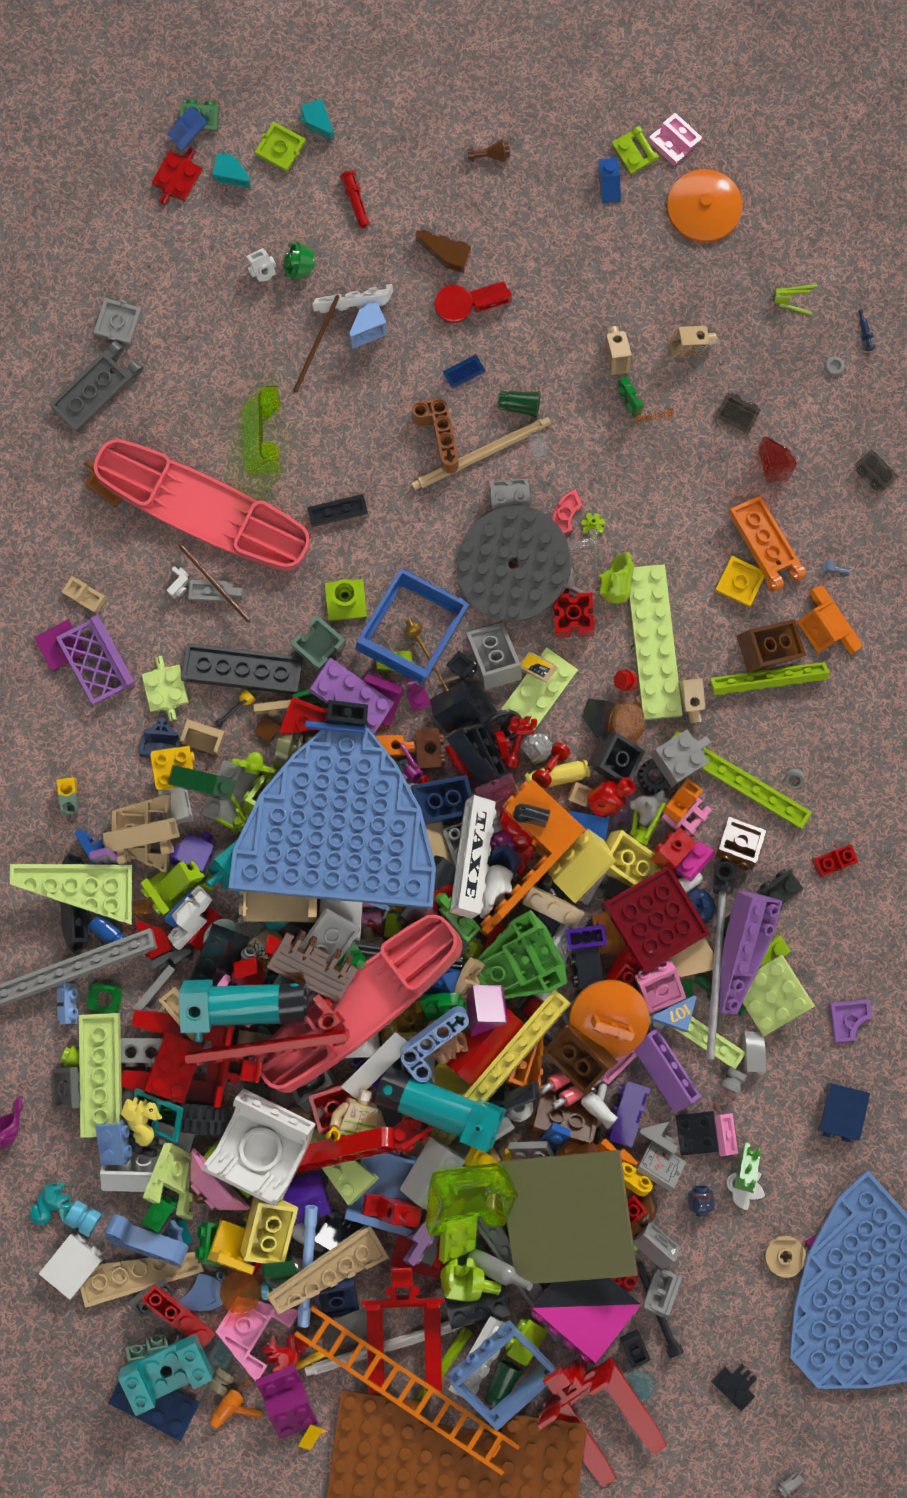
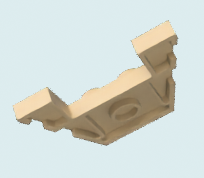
(141, 814)

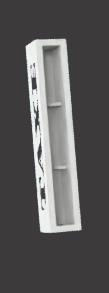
(473, 857)

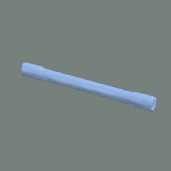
(310, 1223)

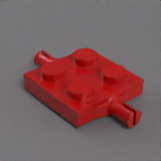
(177, 176)

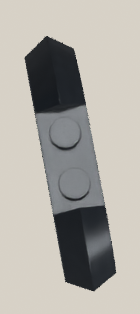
(74, 918)

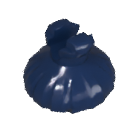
(705, 901)

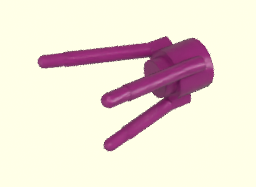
(411, 770)

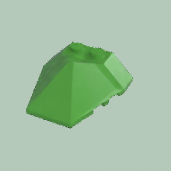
(523, 959)

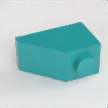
(317, 119)
(229, 171)

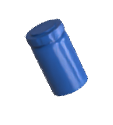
(105, 929)

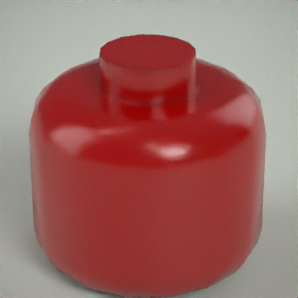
(531, 1006)

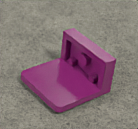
(391, 690)

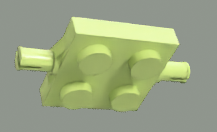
(165, 688)

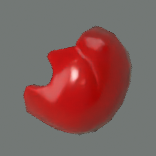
(524, 854)

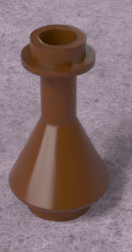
(497, 151)

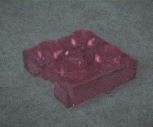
(504, 787)

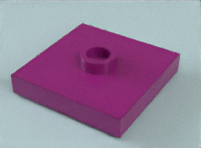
(51, 649)

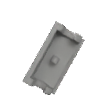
(662, 1292)

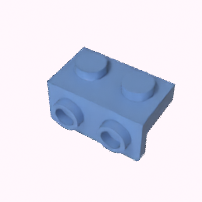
(113, 1143)

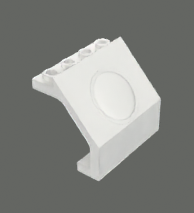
(260, 1148)

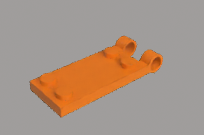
(766, 542)

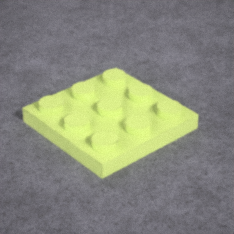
(776, 996)

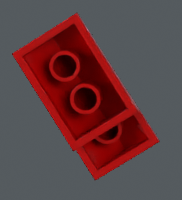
(484, 1049)

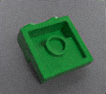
(438, 1004)
(206, 1234)

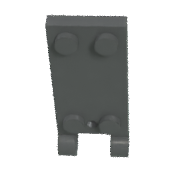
(94, 388)

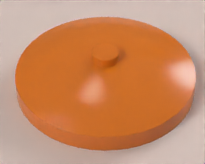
(704, 205)

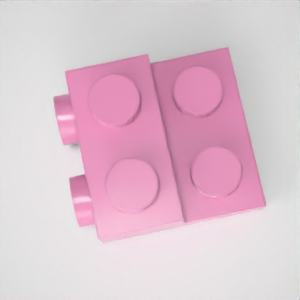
(660, 986)

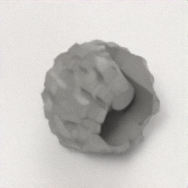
(537, 747)

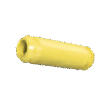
(565, 773)

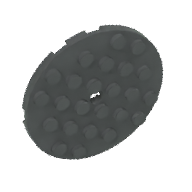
(537, 579)

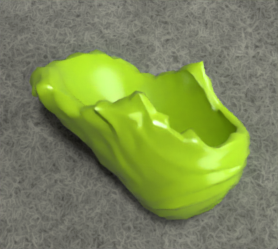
(617, 580)

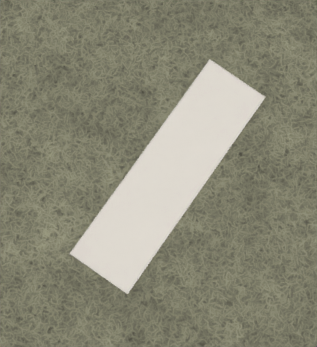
(374, 1066)

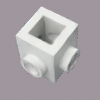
(261, 265)

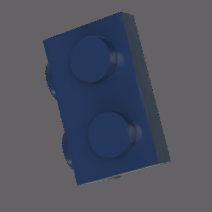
(505, 857)

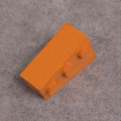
(528, 1069)

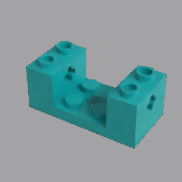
(145, 1382)

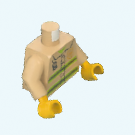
(355, 1116)

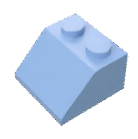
(368, 325)

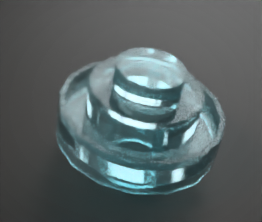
(641, 1384)

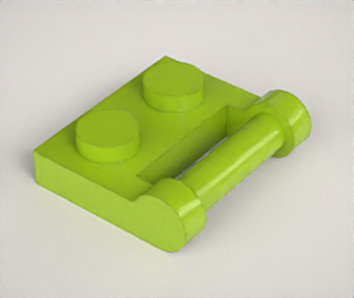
(630, 154)

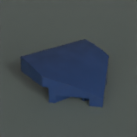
(158, 737)

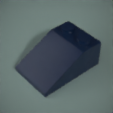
(442, 799)

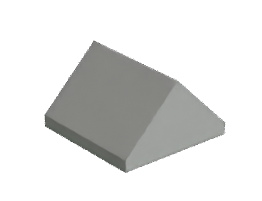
(656, 1246)

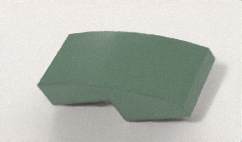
(152, 1345)

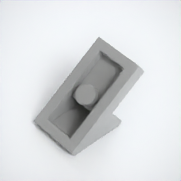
(654, 1134)

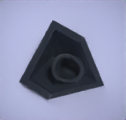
(597, 715)

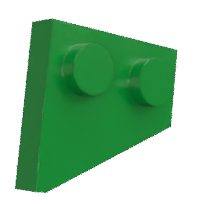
(632, 404)

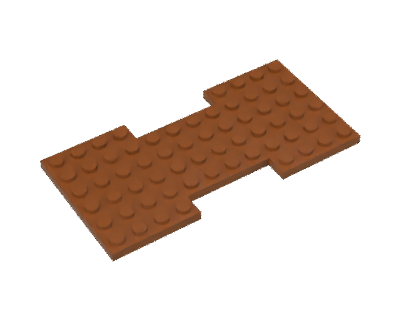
(395, 1455)

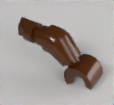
(650, 1203)

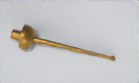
(415, 630)

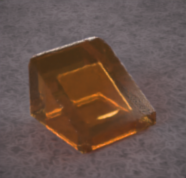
(142, 907)

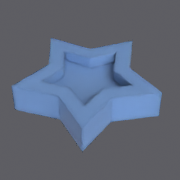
(174, 1231)

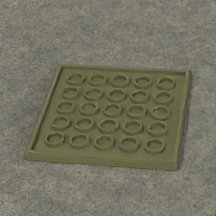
(570, 1218)

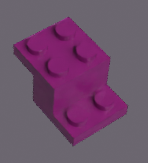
(286, 1401)

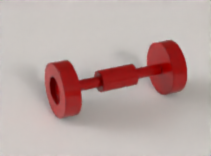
(560, 752)

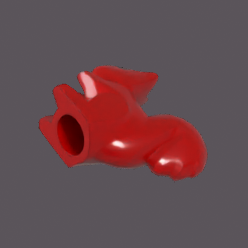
(519, 835)
(284, 1356)

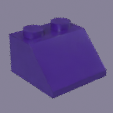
(308, 1191)

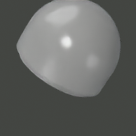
(794, 772)

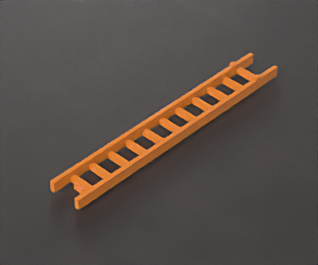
(495, 1447)

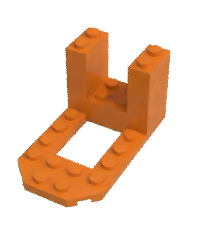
(549, 842)

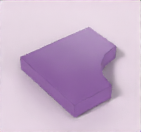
(847, 1018)

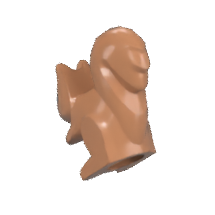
(450, 1048)

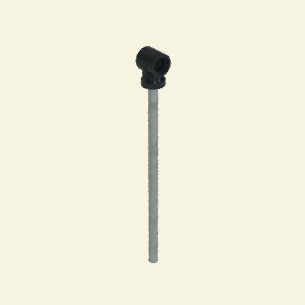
(723, 887)

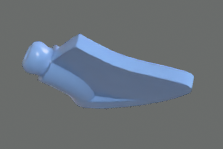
(205, 1292)

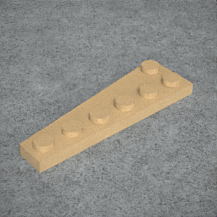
(350, 1256)
(130, 1276)

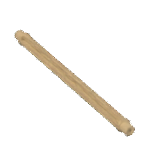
(483, 452)

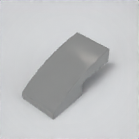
(755, 1052)

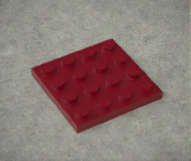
(656, 919)

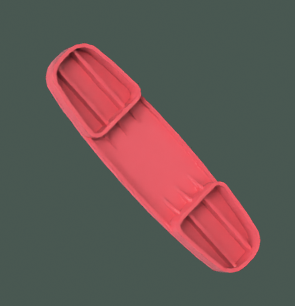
(201, 505)
(374, 998)

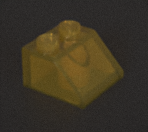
(407, 1023)

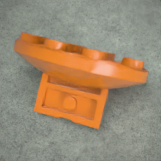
(611, 1016)

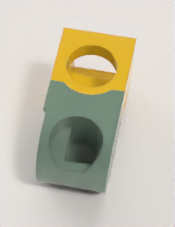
(68, 795)

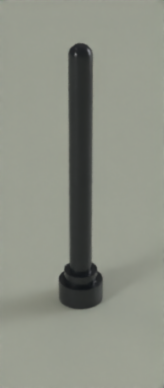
(673, 1348)

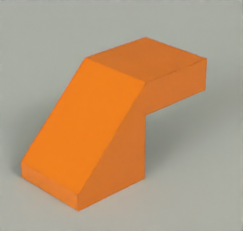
(682, 800)

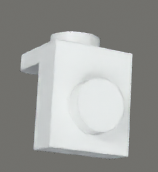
(178, 587)

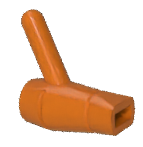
(228, 1406)

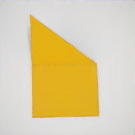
(310, 1437)

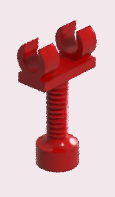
(522, 728)

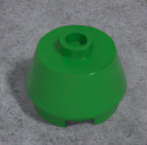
(298, 261)

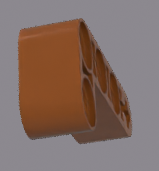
(442, 435)

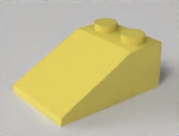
(631, 859)

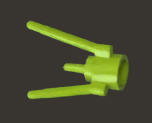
(783, 295)
(239, 821)
(643, 834)

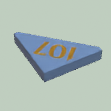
(677, 1015)

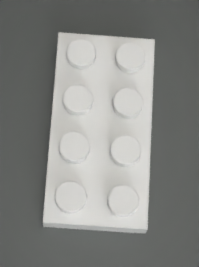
(475, 1379)

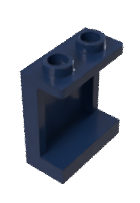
(844, 1112)

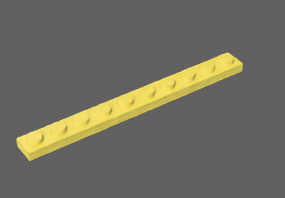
(512, 1055)

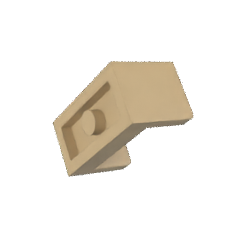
(202, 737)

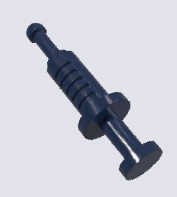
(867, 335)

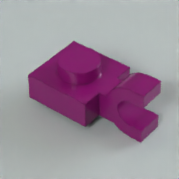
(417, 697)

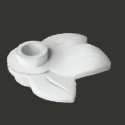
(741, 1197)

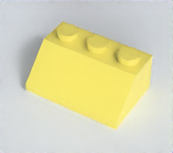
(581, 865)
(268, 1231)

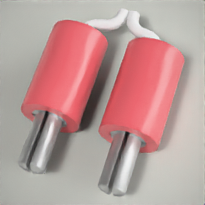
(568, 1096)

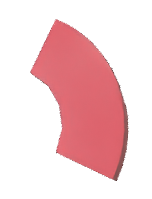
(565, 511)

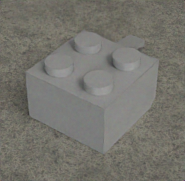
(680, 757)

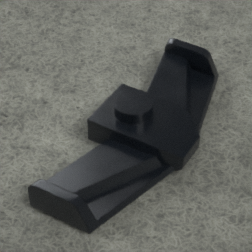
(518, 1097)

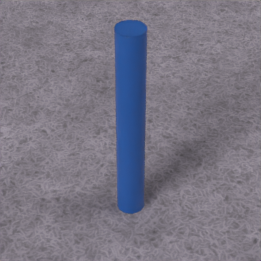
(335, 727)

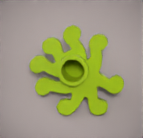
(253, 764)

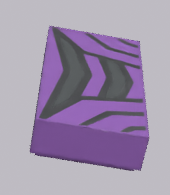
(104, 857)

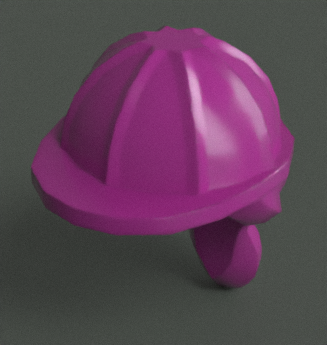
(10, 1124)

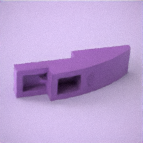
(420, 1239)

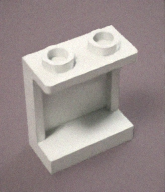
(72, 1265)

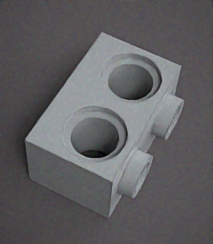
(141, 1046)

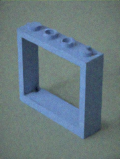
(520, 1395)

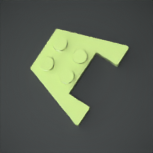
(172, 1172)

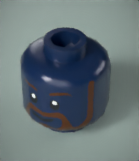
(701, 1200)

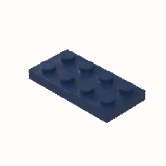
(170, 1415)

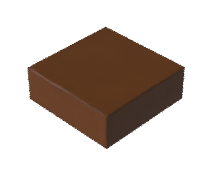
(267, 729)

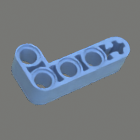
(437, 1040)
(145, 1242)

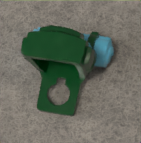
(277, 1274)

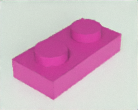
(695, 861)

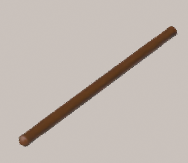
(316, 343)
(214, 583)

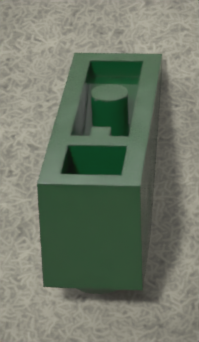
(201, 782)

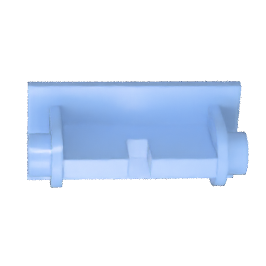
(67, 994)

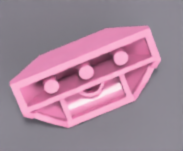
(216, 1191)

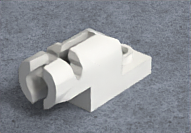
(189, 917)

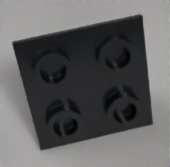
(697, 1133)
(335, 1230)

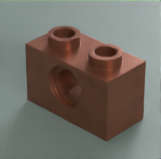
(429, 737)

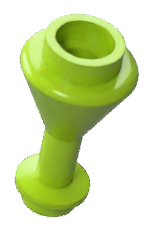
(70, 1057)

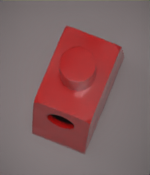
(403, 1212)

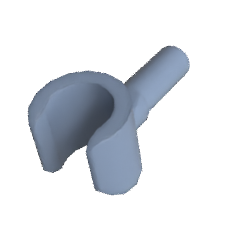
(828, 567)

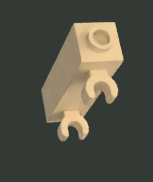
(140, 835)

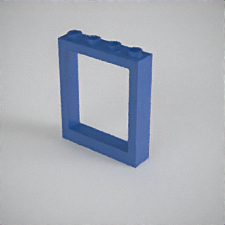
(430, 592)

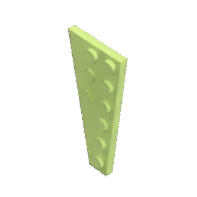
(89, 887)

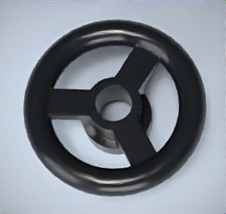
(501, 721)

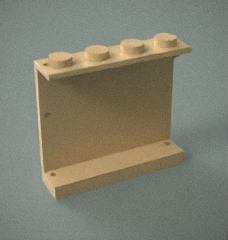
(277, 908)

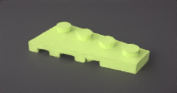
(349, 1178)

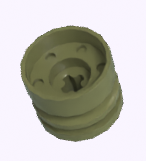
(287, 747)

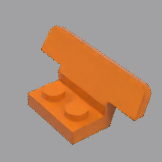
(827, 624)

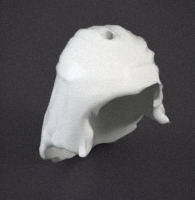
(497, 885)

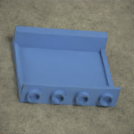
(392, 1172)

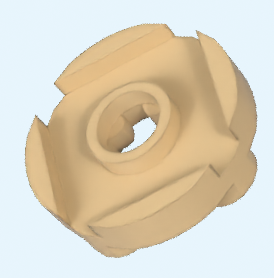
(793, 1248)

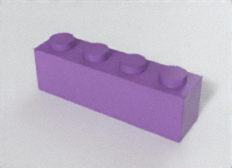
(666, 1071)

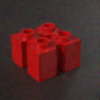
(582, 623)

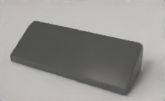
(354, 1322)

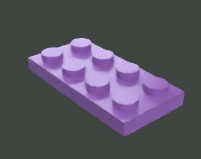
(340, 684)

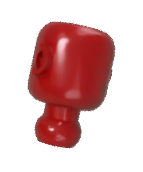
(610, 796)

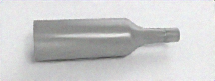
(498, 1269)

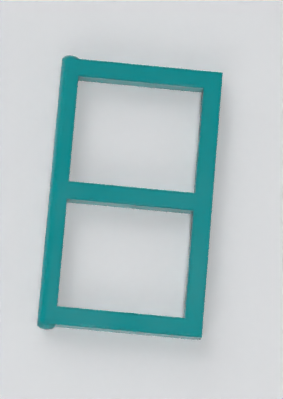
(137, 1093)

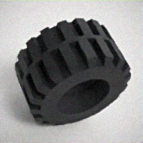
(203, 1118)

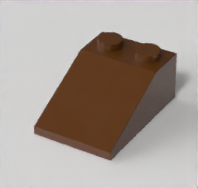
(770, 645)
(580, 1058)

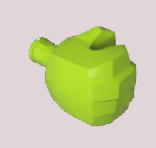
(466, 1281)

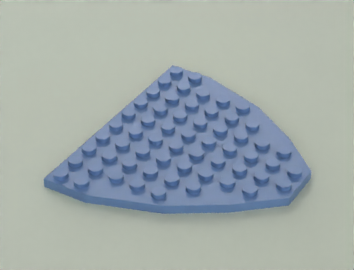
(337, 829)
(854, 1293)

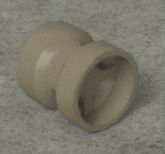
(221, 1381)

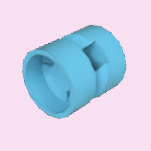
(84, 1219)

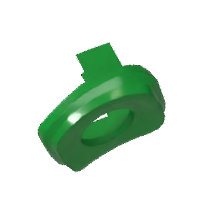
(95, 989)

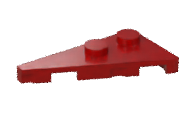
(297, 715)

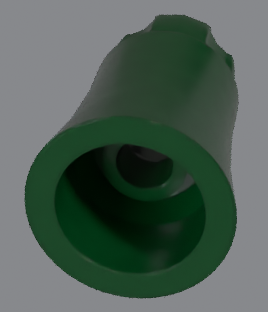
(520, 402)
(502, 1382)

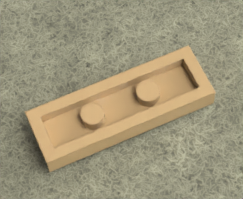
(553, 907)

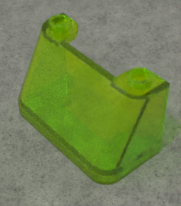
(260, 456)
(469, 1192)

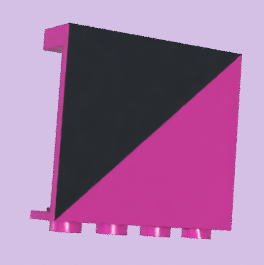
(585, 1314)

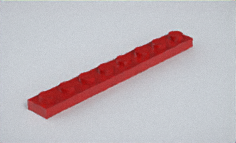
(259, 1048)

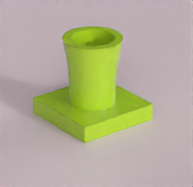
(345, 609)

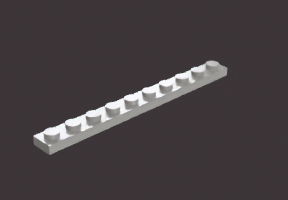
(77, 966)

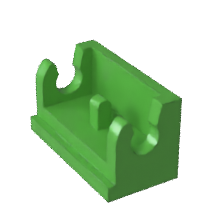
(747, 1169)

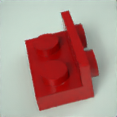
(408, 1132)

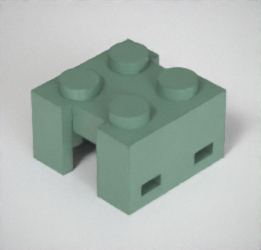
(318, 643)

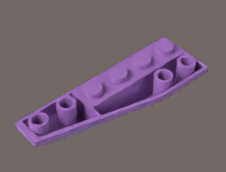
(745, 945)

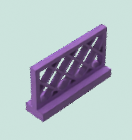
(110, 652)

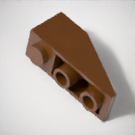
(448, 252)

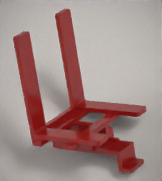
(432, 1327)

